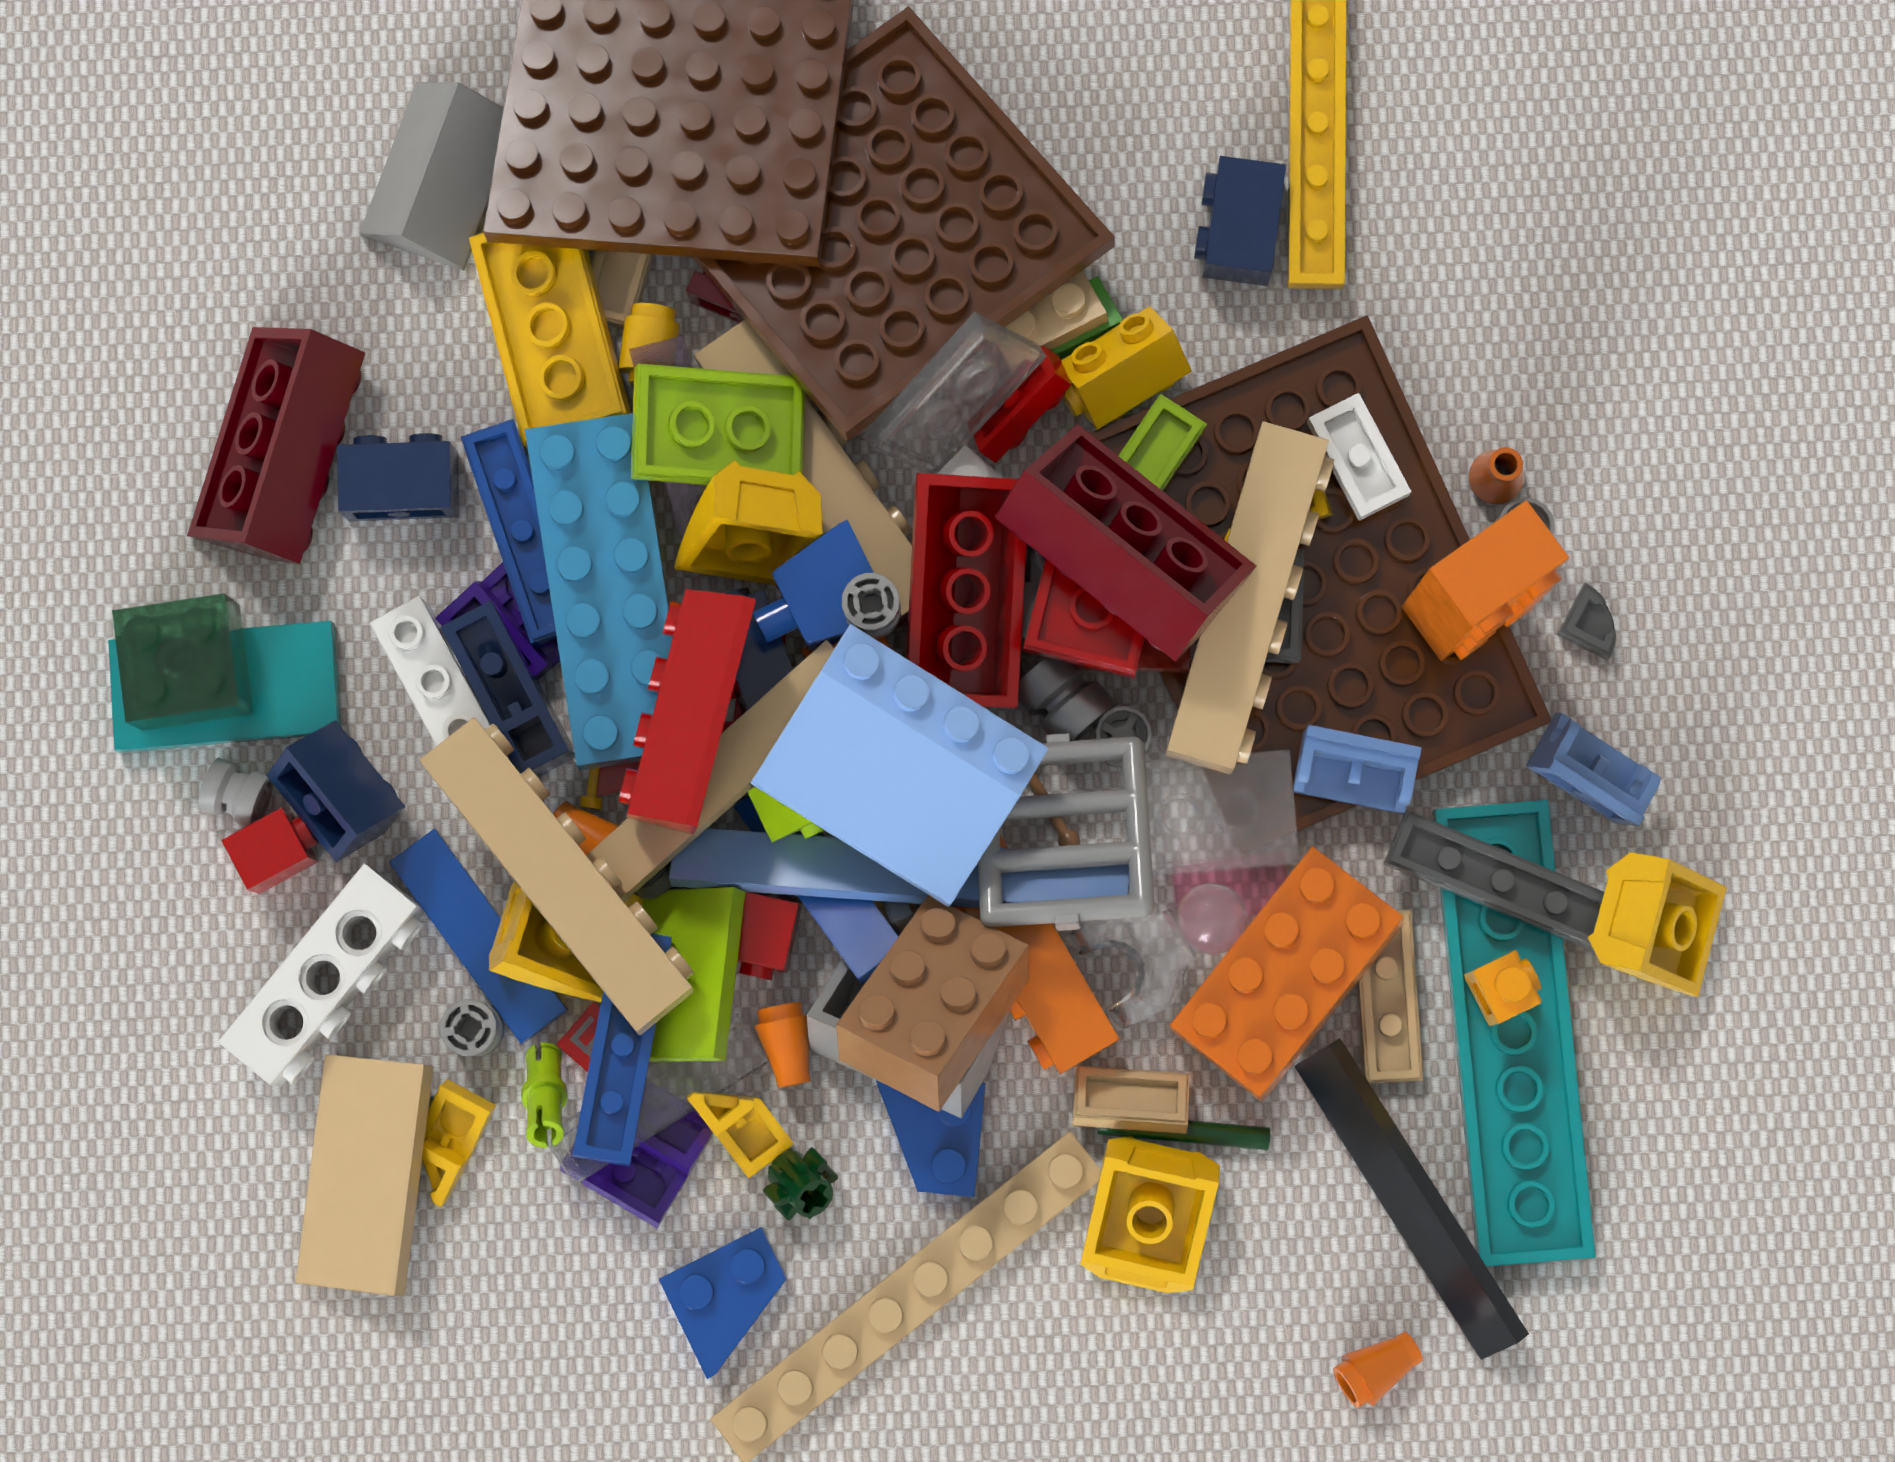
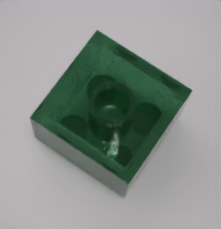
(182, 662)

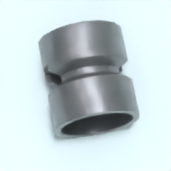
(1063, 698)

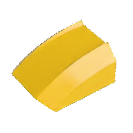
(750, 524)
(1658, 921)
(535, 954)
(1150, 1215)

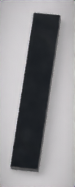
(1411, 1200)

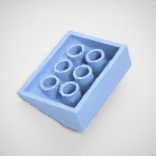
(899, 765)

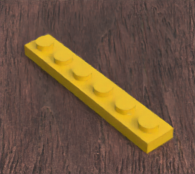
(1316, 144)

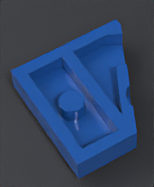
(936, 1144)
(724, 1296)

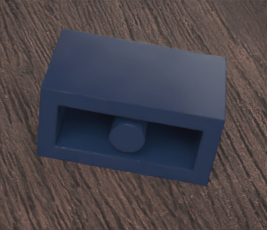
(1243, 220)
(398, 478)
(335, 790)

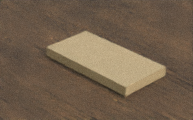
(364, 1175)

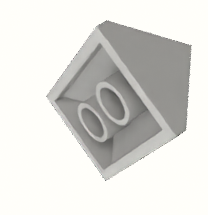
(437, 174)

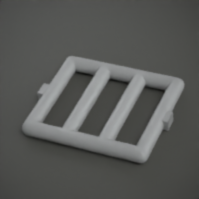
(1134, 851)

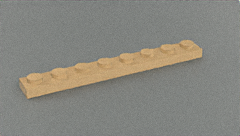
(906, 1297)

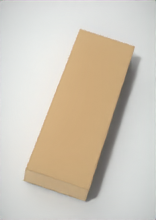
(1391, 1012)

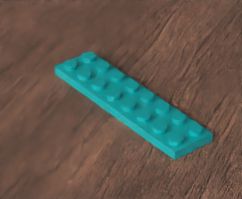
(1517, 1074)

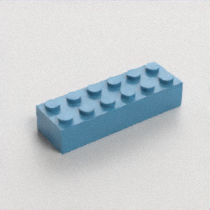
(600, 581)

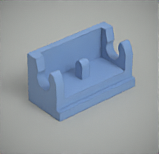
(1356, 769)
(1593, 772)

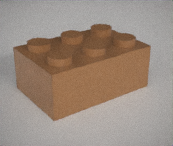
(933, 1003)

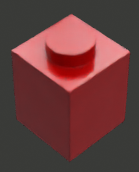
(271, 850)
(767, 935)

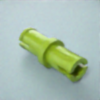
(544, 1095)

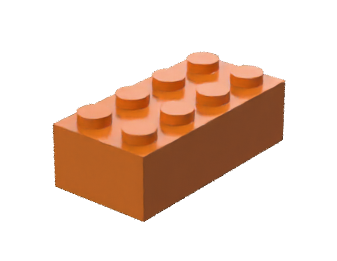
(1486, 583)
(1287, 974)

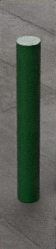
(1205, 1133)

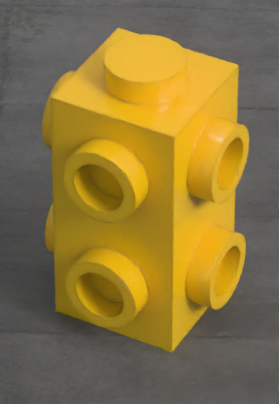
(1123, 368)

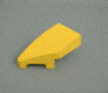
(742, 1127)
(451, 1135)

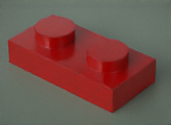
(1034, 397)

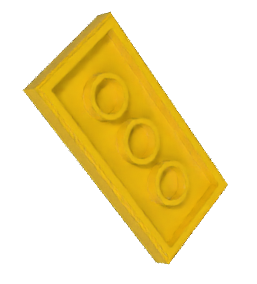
(549, 333)

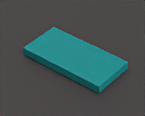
(290, 687)

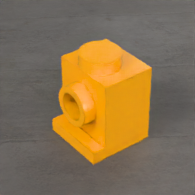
(1504, 987)

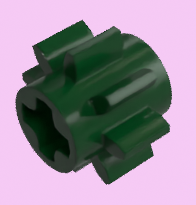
(800, 1183)

